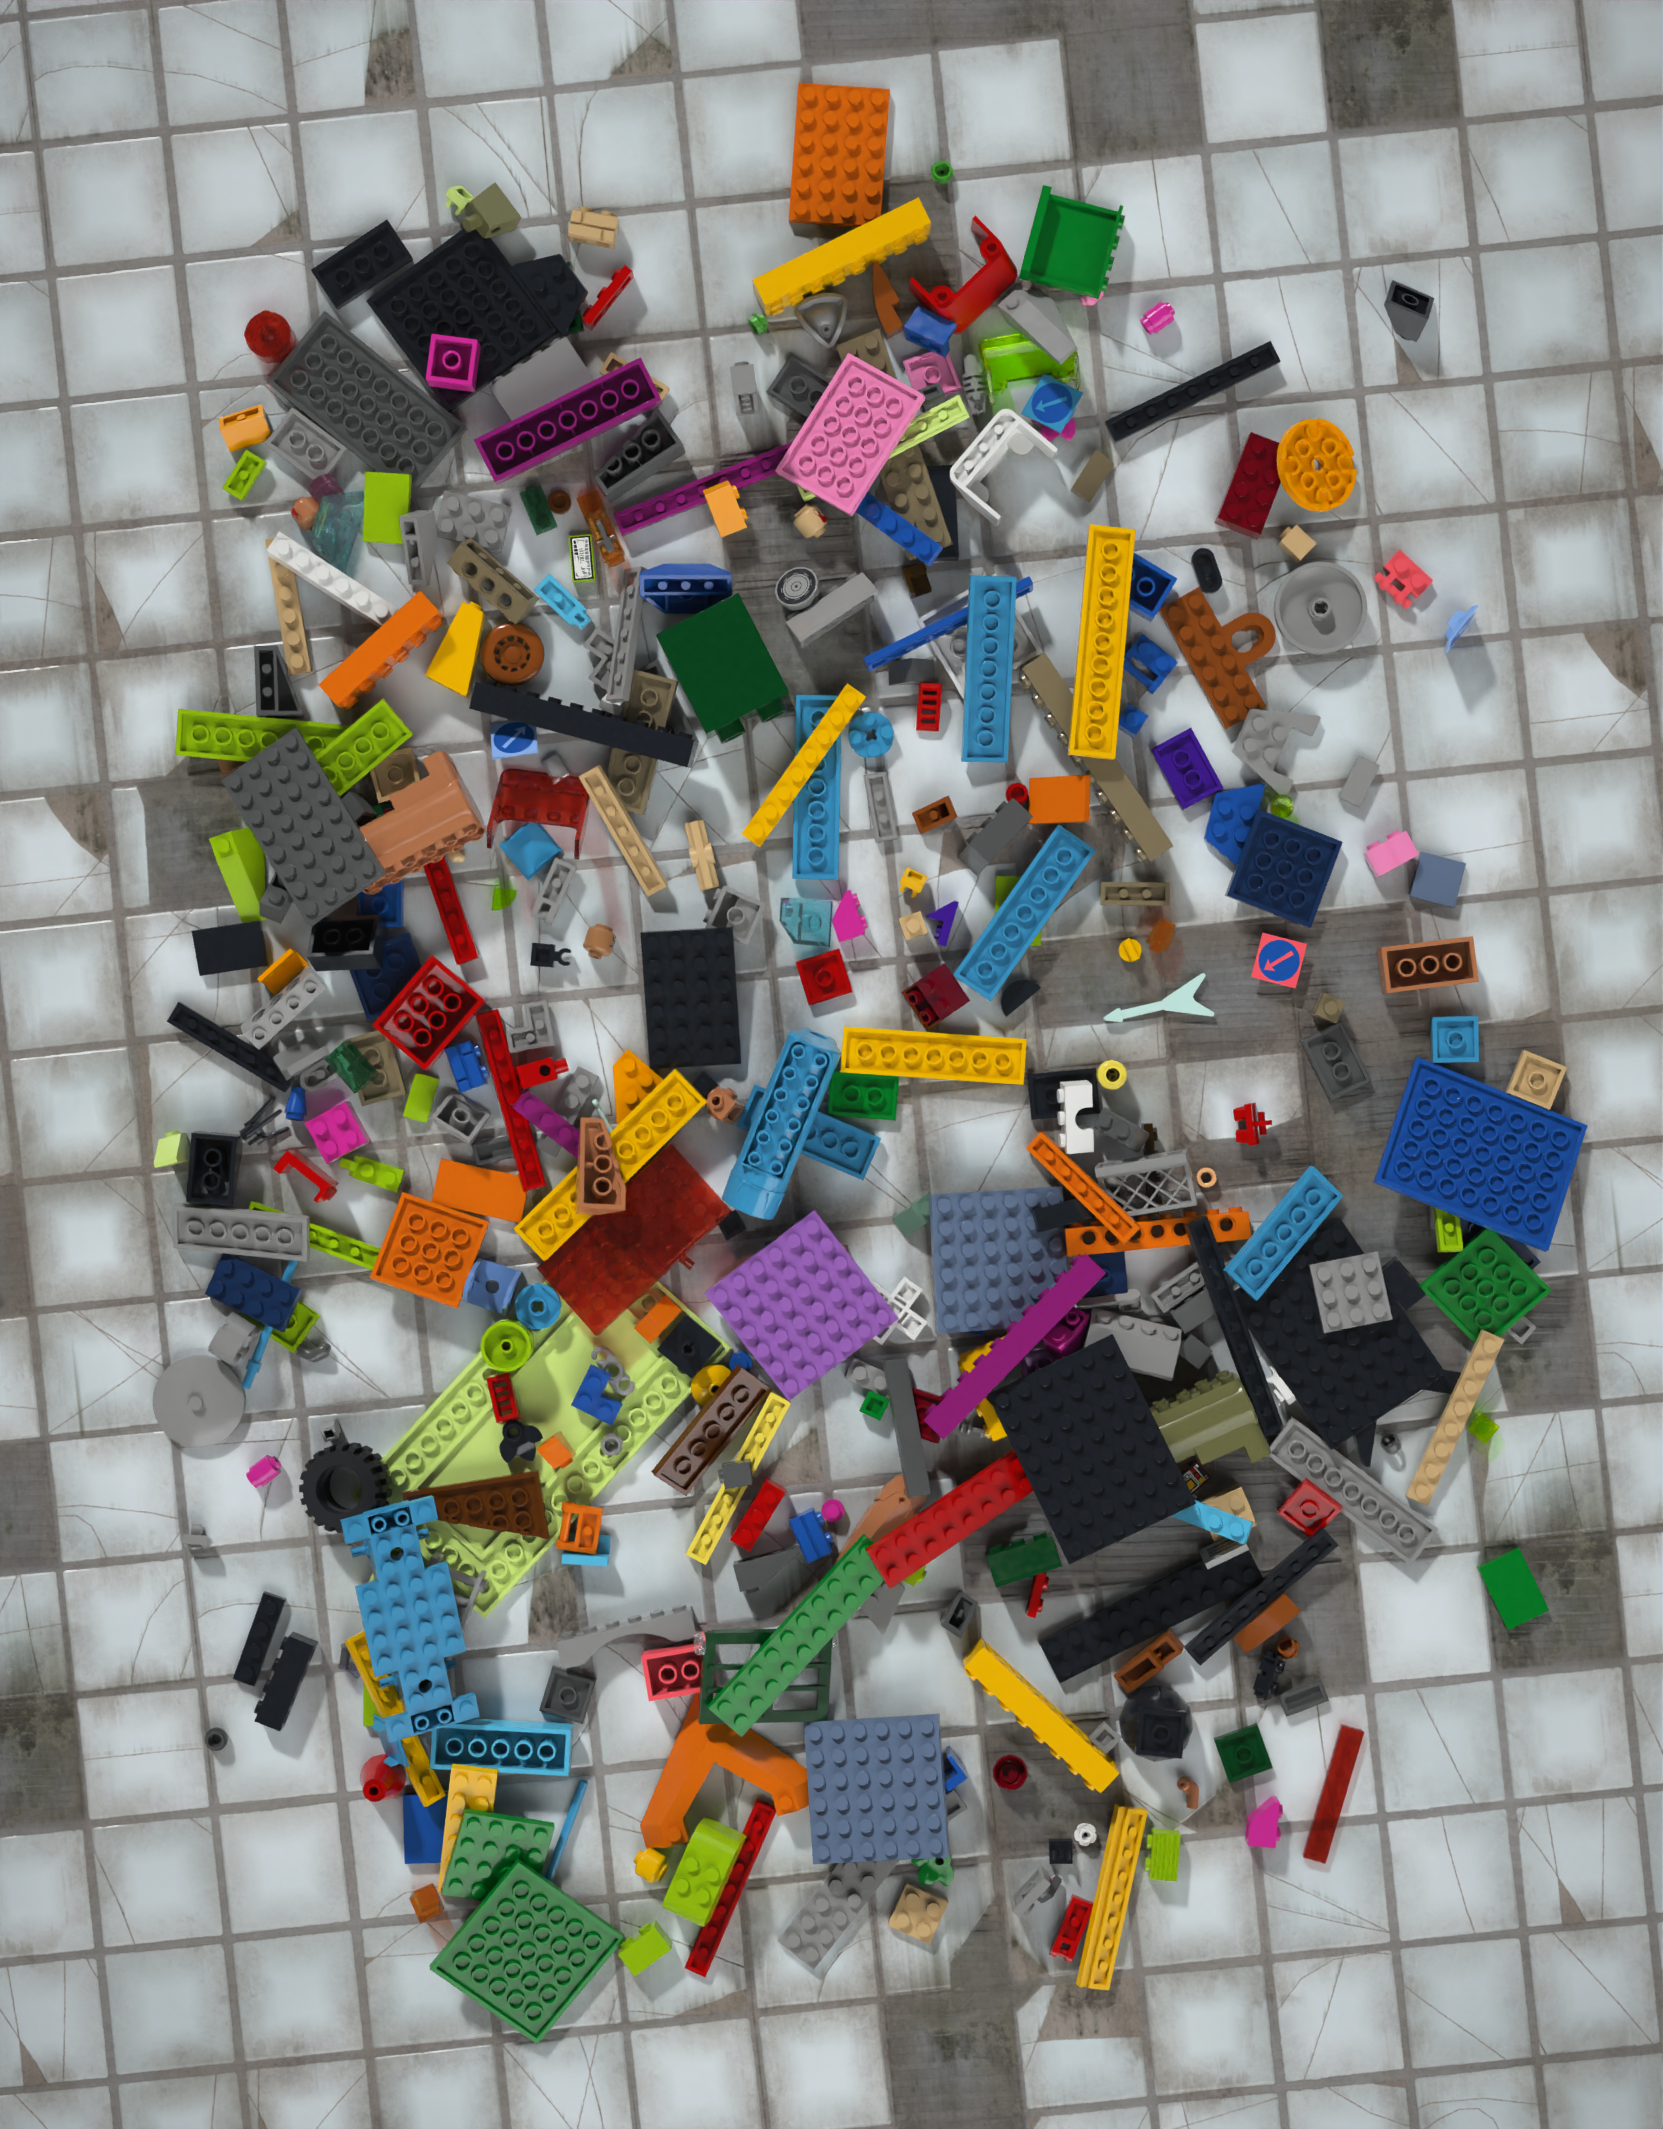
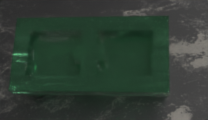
(352, 1066)

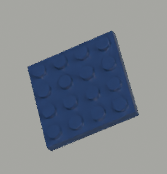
(1283, 868)

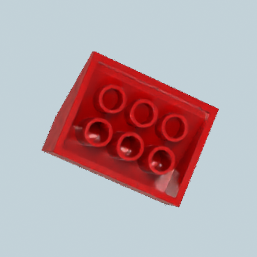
(429, 1013)

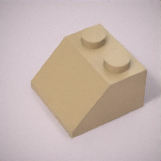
(1232, 1501)

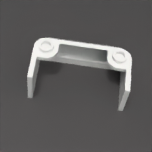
(1002, 432)

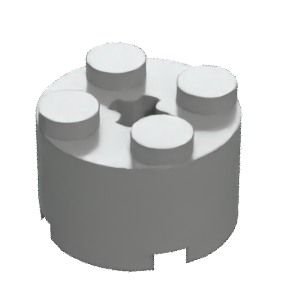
(233, 1339)

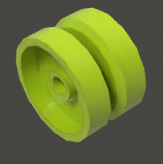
(504, 1358)

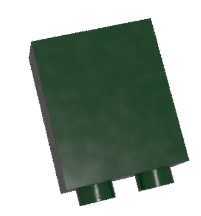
(724, 669)

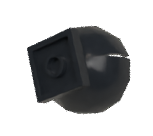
(1156, 1723)

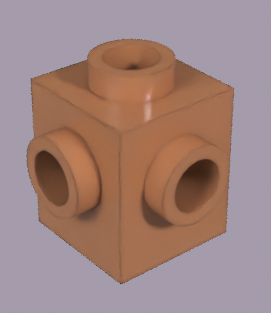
(724, 1104)

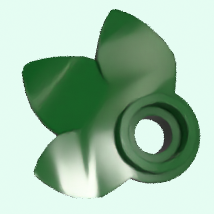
(934, 1870)

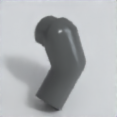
(316, 1354)

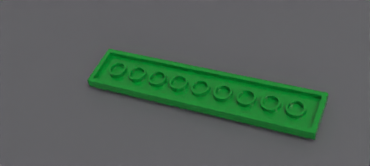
(798, 1639)

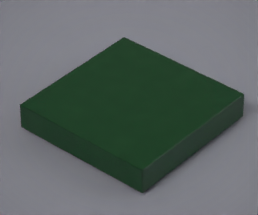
(1243, 1753)

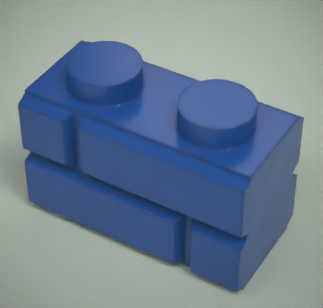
(467, 1066)
(811, 1535)

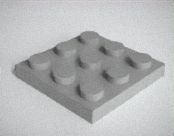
(1350, 1292)

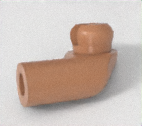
(1191, 1789)

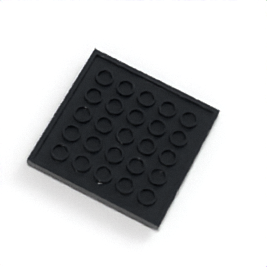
(463, 293)

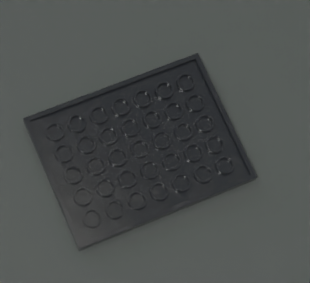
(1344, 1374)
(1091, 1449)

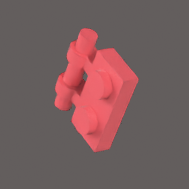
(1407, 575)

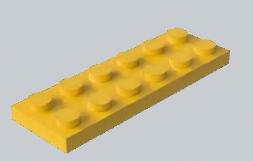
(469, 1789)

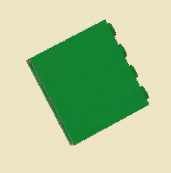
(1071, 245)

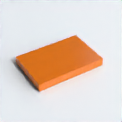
(1059, 799)

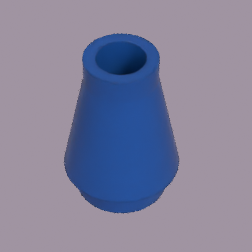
(296, 1105)

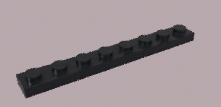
(1192, 392)
(1261, 1596)

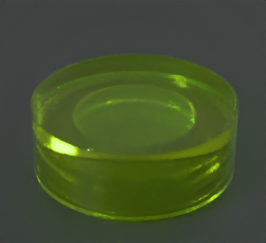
(1282, 806)

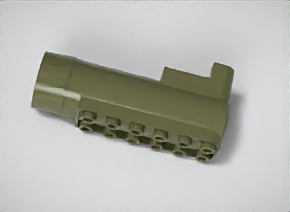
(1211, 1421)

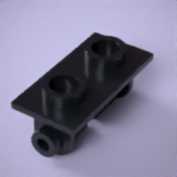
(1267, 1684)

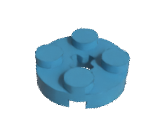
(870, 748)
(524, 1306)

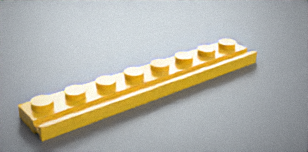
(1111, 1897)

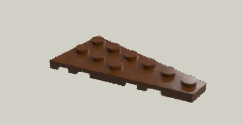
(494, 1503)

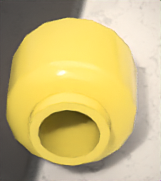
(1119, 1074)

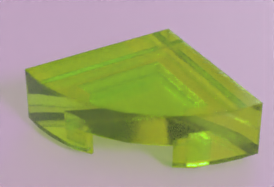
(503, 898)

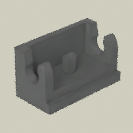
(1193, 1310)

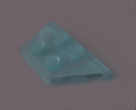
(337, 527)

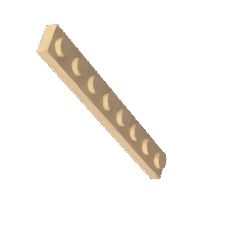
(1454, 1417)

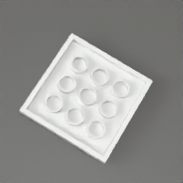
(952, 646)

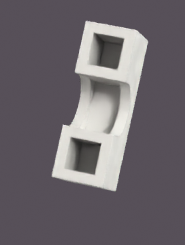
(1074, 1097)

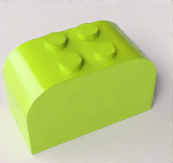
(703, 1871)

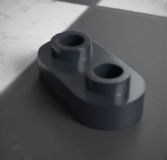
(1207, 571)

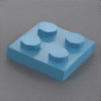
(1454, 1039)

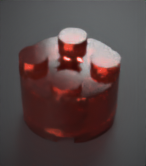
(263, 326)

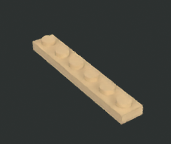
(290, 618)
(623, 830)

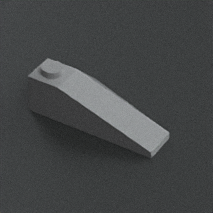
(1039, 321)

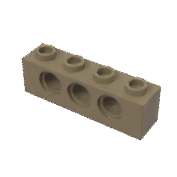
(505, 583)

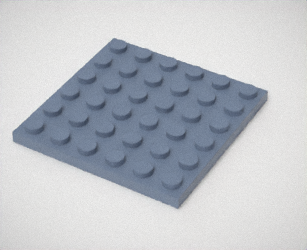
(991, 1256)
(876, 1789)

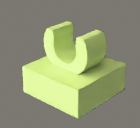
(460, 197)

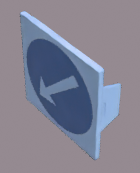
(1458, 625)
(513, 739)

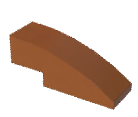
(885, 303)
(1267, 1623)
(1149, 1661)

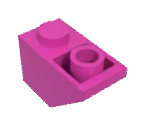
(847, 919)
(1067, 1334)
(1262, 1824)

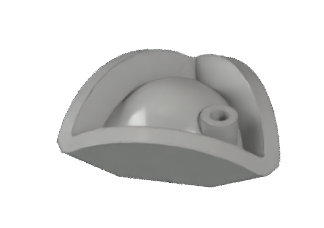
(823, 316)

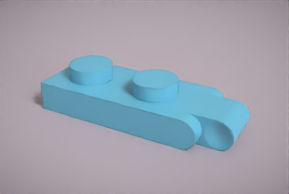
(562, 602)

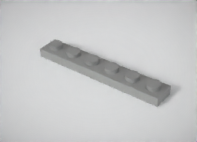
(625, 637)

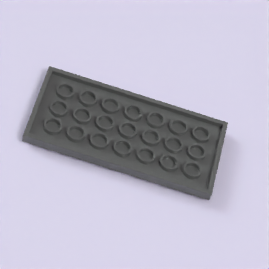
(366, 403)
(303, 827)

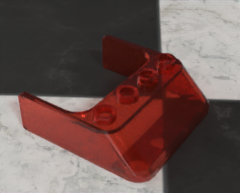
(535, 799)

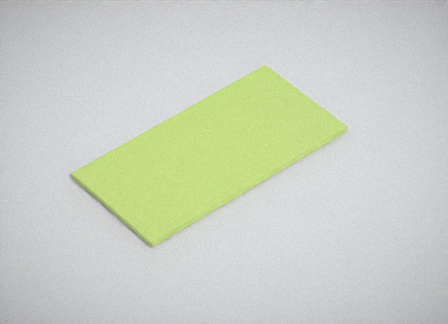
(461, 1439)

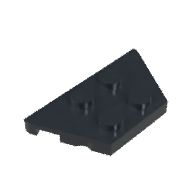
(554, 288)

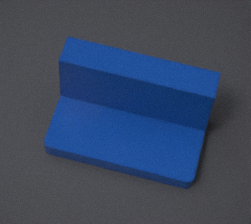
(929, 331)
(956, 1773)

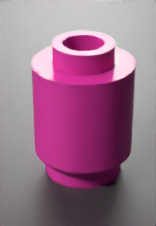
(1157, 317)
(264, 1471)

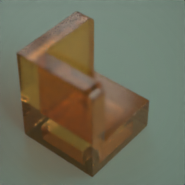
(426, 1903)

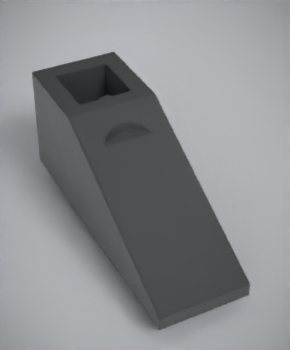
(275, 900)

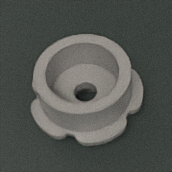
(611, 1438)

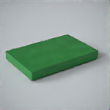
(863, 1095)
(1512, 1588)

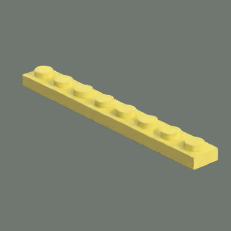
(728, 1499)

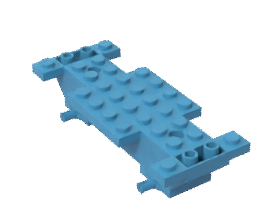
(409, 1617)

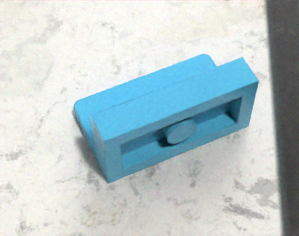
(578, 1558)

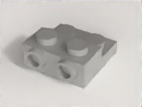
(735, 911)

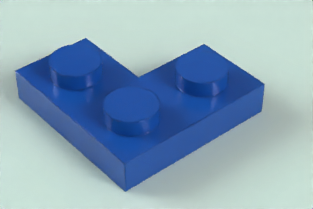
(591, 1397)

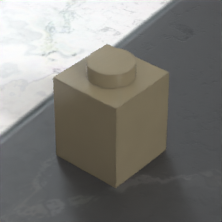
(1328, 1008)

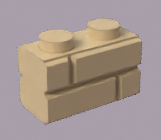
(593, 227)

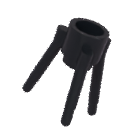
(253, 1131)

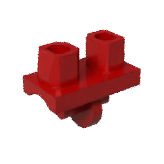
(1251, 1134)

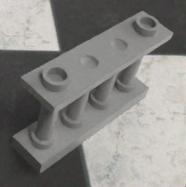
(479, 1586)

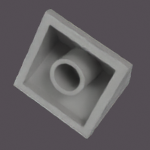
(460, 1117)

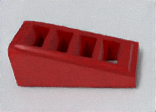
(928, 687)
(515, 1415)

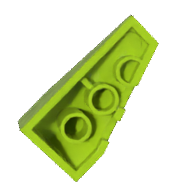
(243, 870)

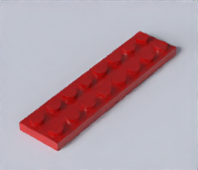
(950, 1519)

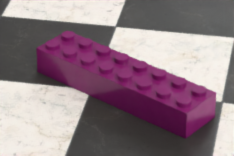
(568, 421)

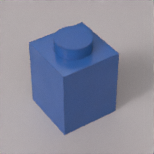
(1131, 720)

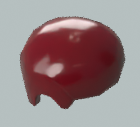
(1010, 1772)

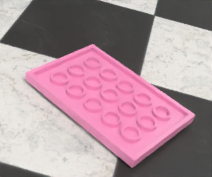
(850, 434)

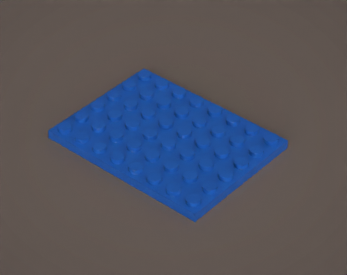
(1480, 1154)

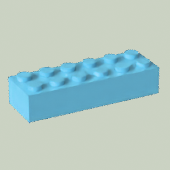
(504, 1746)

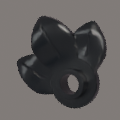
(519, 1444)

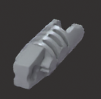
(974, 386)

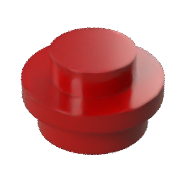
(1018, 792)

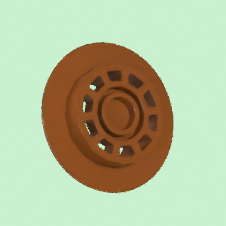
(512, 654)

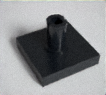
(689, 1346)

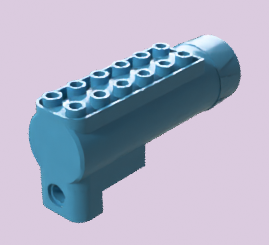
(782, 1123)

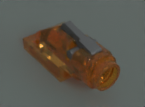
(601, 529)

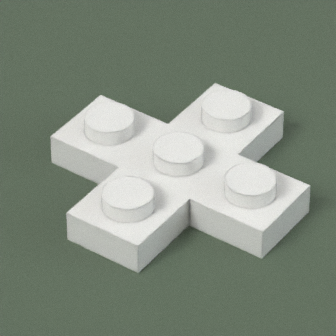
(901, 1301)

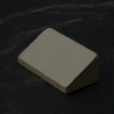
(1092, 476)

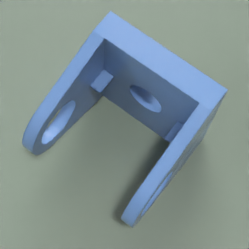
(476, 1289)

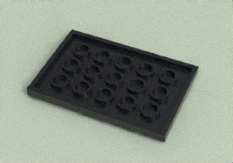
(691, 997)

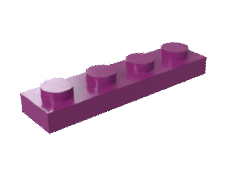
(548, 1122)

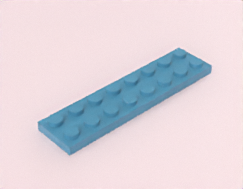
(988, 668)
(818, 801)
(1024, 912)

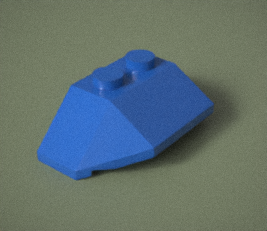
(685, 587)

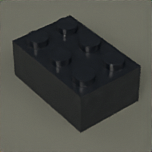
(347, 943)

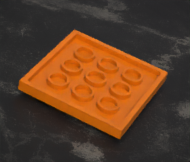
(429, 1250)

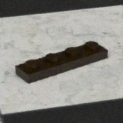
(1148, 1149)

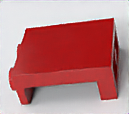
(295, 1159)

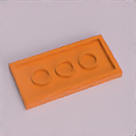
(479, 1190)

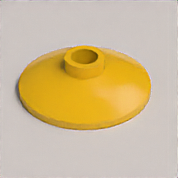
(705, 1379)

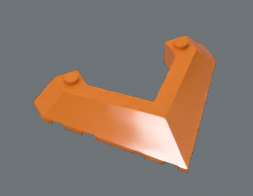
(691, 1761)

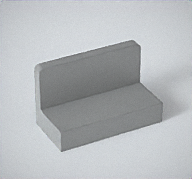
(300, 1057)

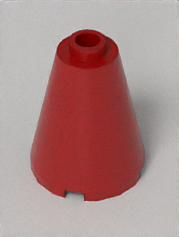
(380, 1780)

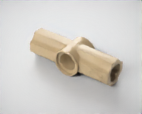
(701, 855)

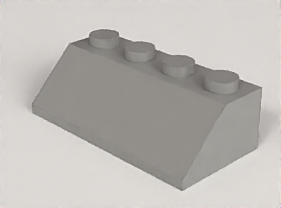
(832, 609)
(1144, 1344)

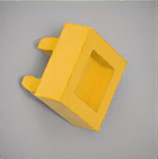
(912, 880)

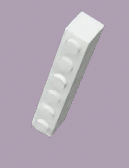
(330, 580)

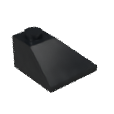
(1407, 310)

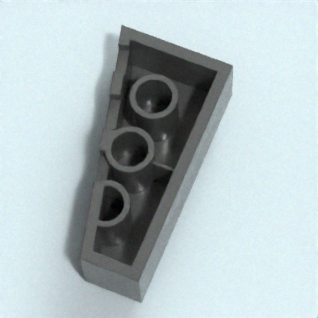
(640, 457)

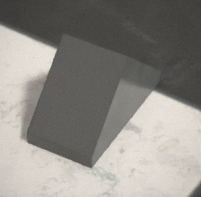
(911, 671)
(958, 1614)

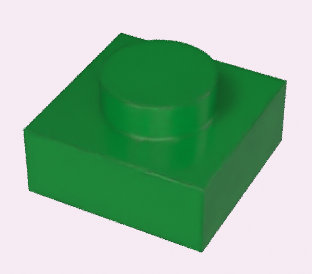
(874, 1405)

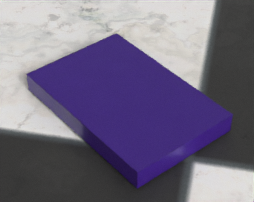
(1186, 768)

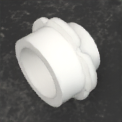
(1081, 1829)

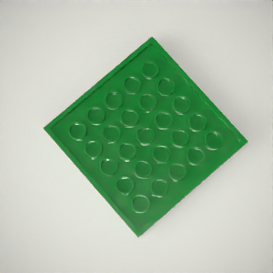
(527, 1951)

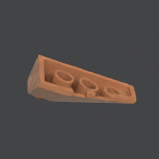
(598, 1174)

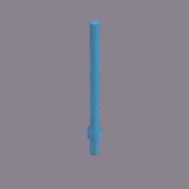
(254, 1365)
(566, 1829)

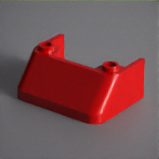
(979, 292)

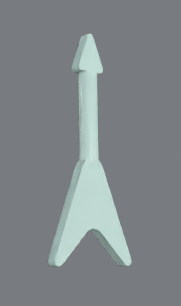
(1178, 1001)

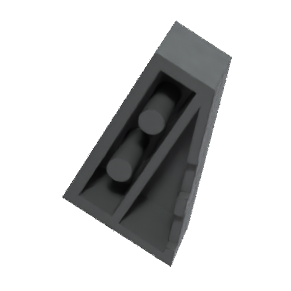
(273, 686)
(995, 835)

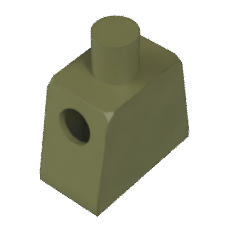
(491, 213)

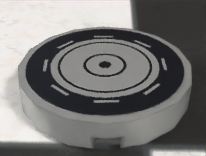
(797, 588)

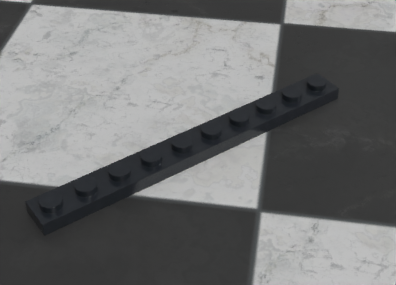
(1233, 1324)

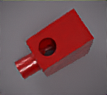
(529, 1075)

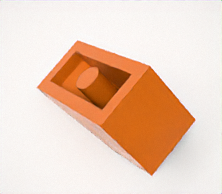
(556, 1451)

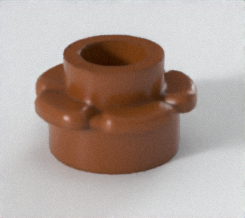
(1287, 1643)

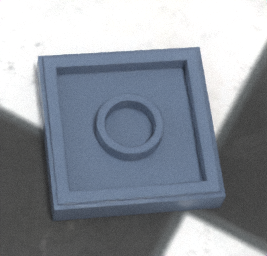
(1437, 879)

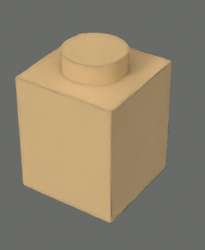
(1296, 543)
(912, 926)

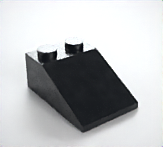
(213, 1167)

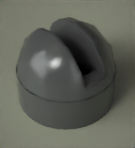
(1391, 1439)

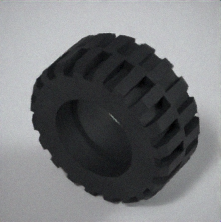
(317, 1483)

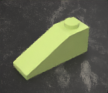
(172, 1149)

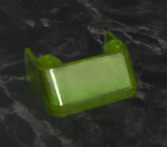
(1018, 359)

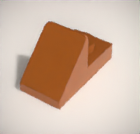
(935, 815)

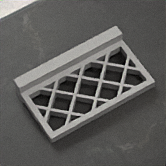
(1148, 1164)

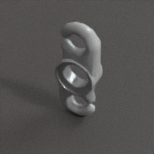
(612, 1359)

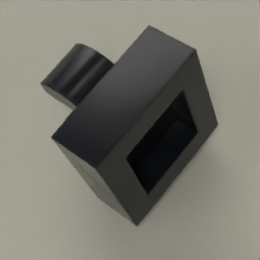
(1060, 1851)

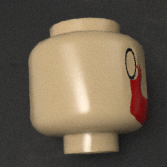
(810, 521)

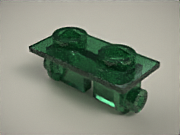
(538, 509)

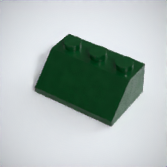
(1023, 1558)

